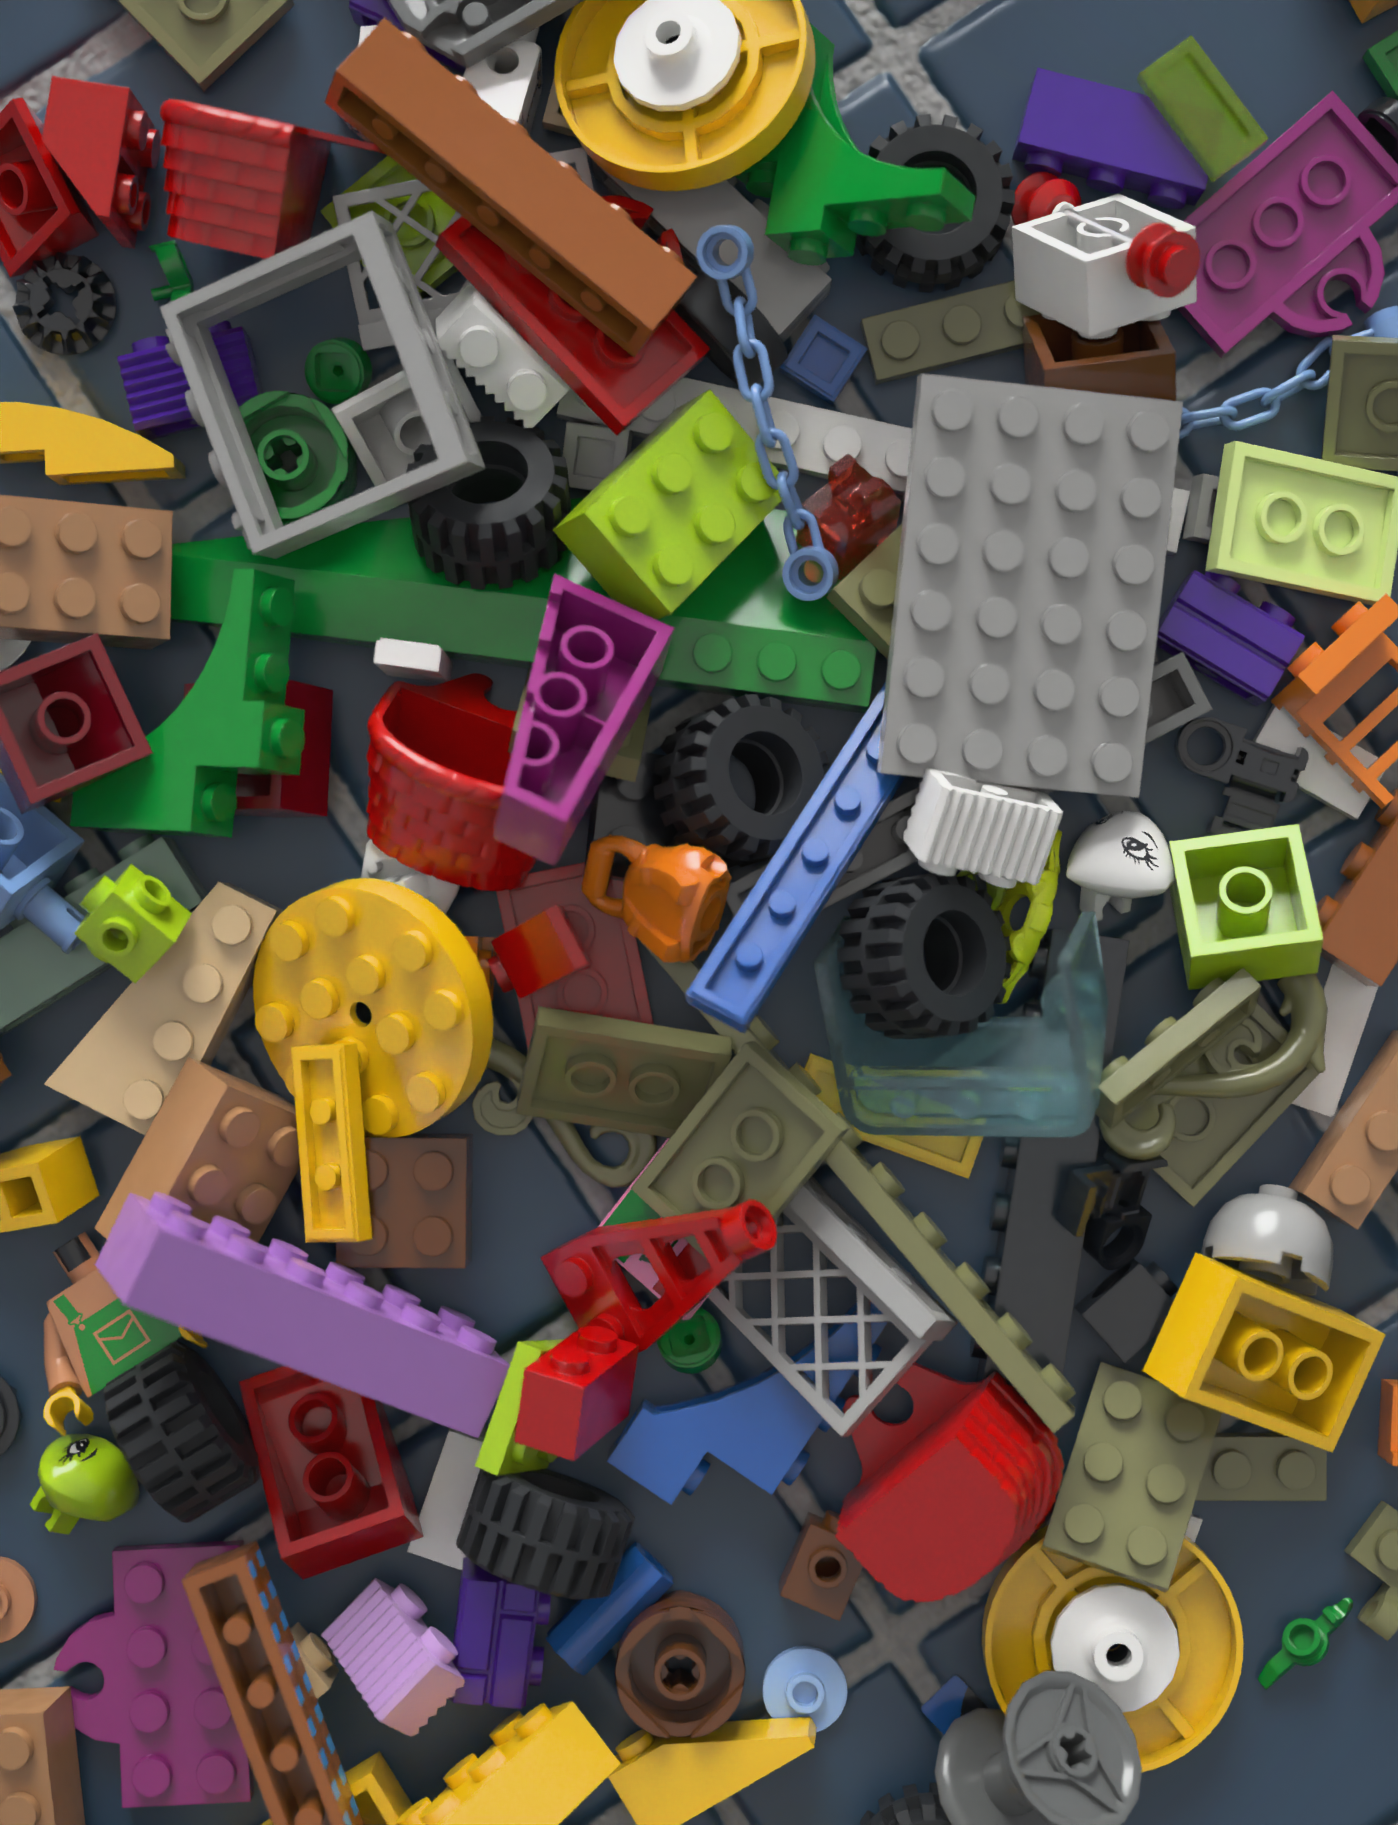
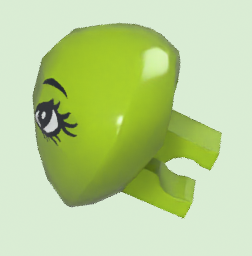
(83, 1480)

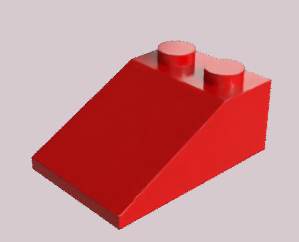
(327, 1471)

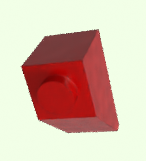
(537, 953)

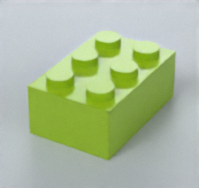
(671, 509)

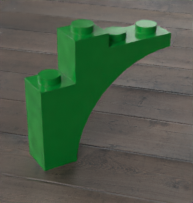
(831, 191)
(222, 728)

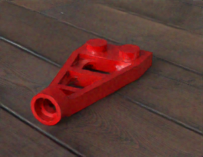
(600, 1294)

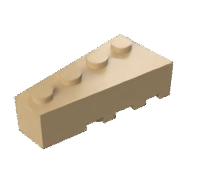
(171, 1012)

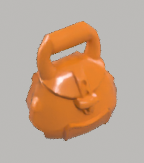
(668, 894)

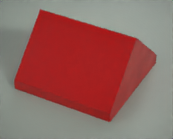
(37, 197)

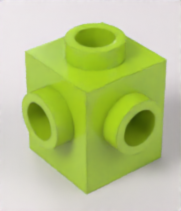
(131, 921)

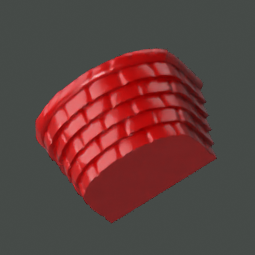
(242, 178)
(440, 782)
(948, 1485)

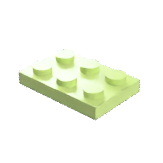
(1304, 524)

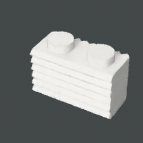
(498, 357)
(981, 828)

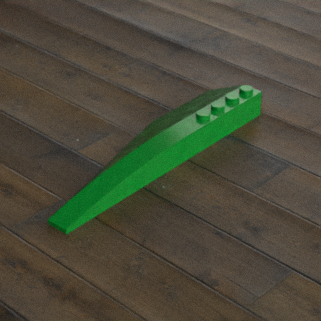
(728, 637)

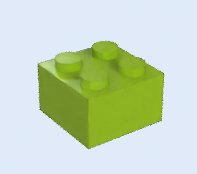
(1245, 906)

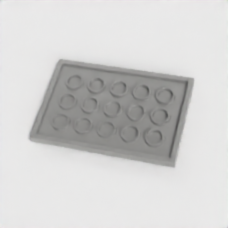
(1029, 585)

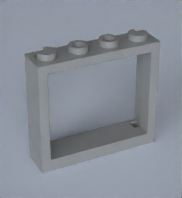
(216, 408)

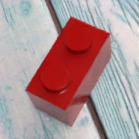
(576, 1392)

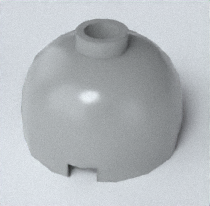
(1273, 1239)

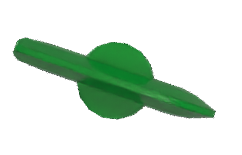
(1305, 1642)

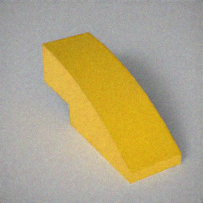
(80, 447)

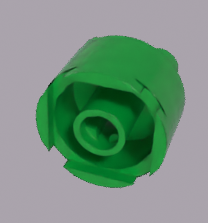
(313, 434)

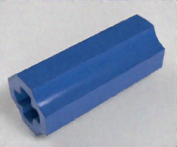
(598, 1623)

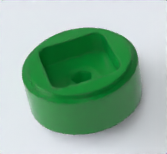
(338, 370)
(692, 1343)

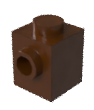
(820, 1568)

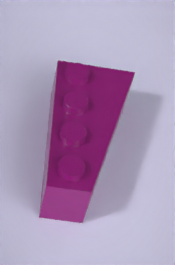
(580, 703)

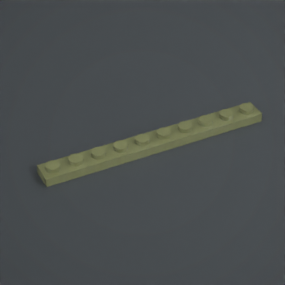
(918, 1240)

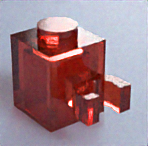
(852, 514)

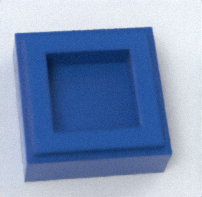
(823, 360)

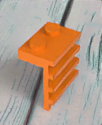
(1333, 676)

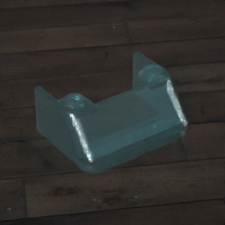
(992, 1082)

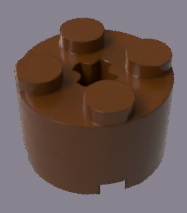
(680, 1701)

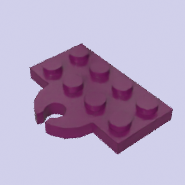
(1291, 228)
(159, 1685)

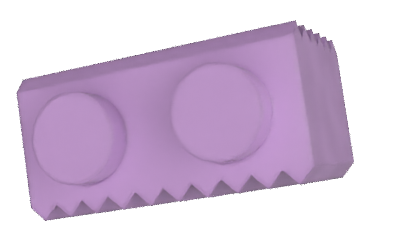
(394, 1656)

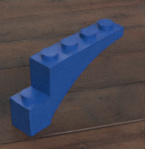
(748, 1425)

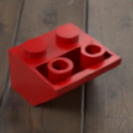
(105, 150)

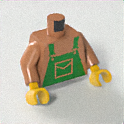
(94, 1335)

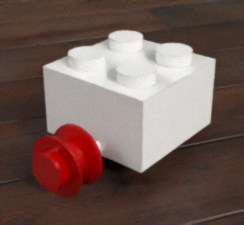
(1099, 259)

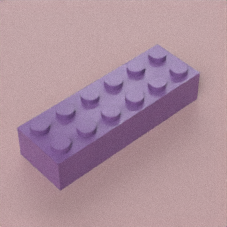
(301, 1314)

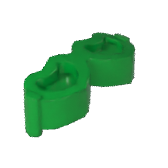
(175, 271)

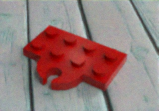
(586, 358)

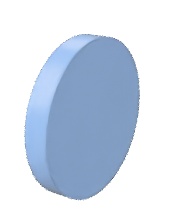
(805, 1684)

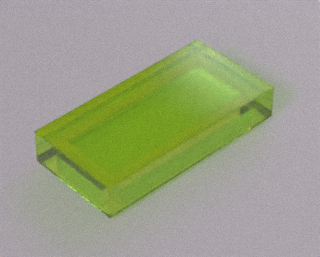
(1202, 108)

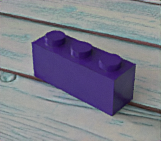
(1108, 138)

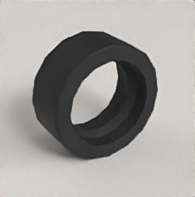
(707, 317)

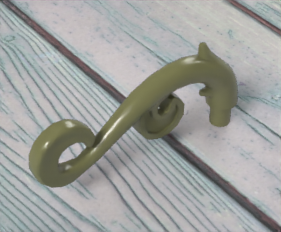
(1232, 1080)
(501, 1119)

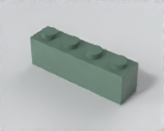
(35, 967)

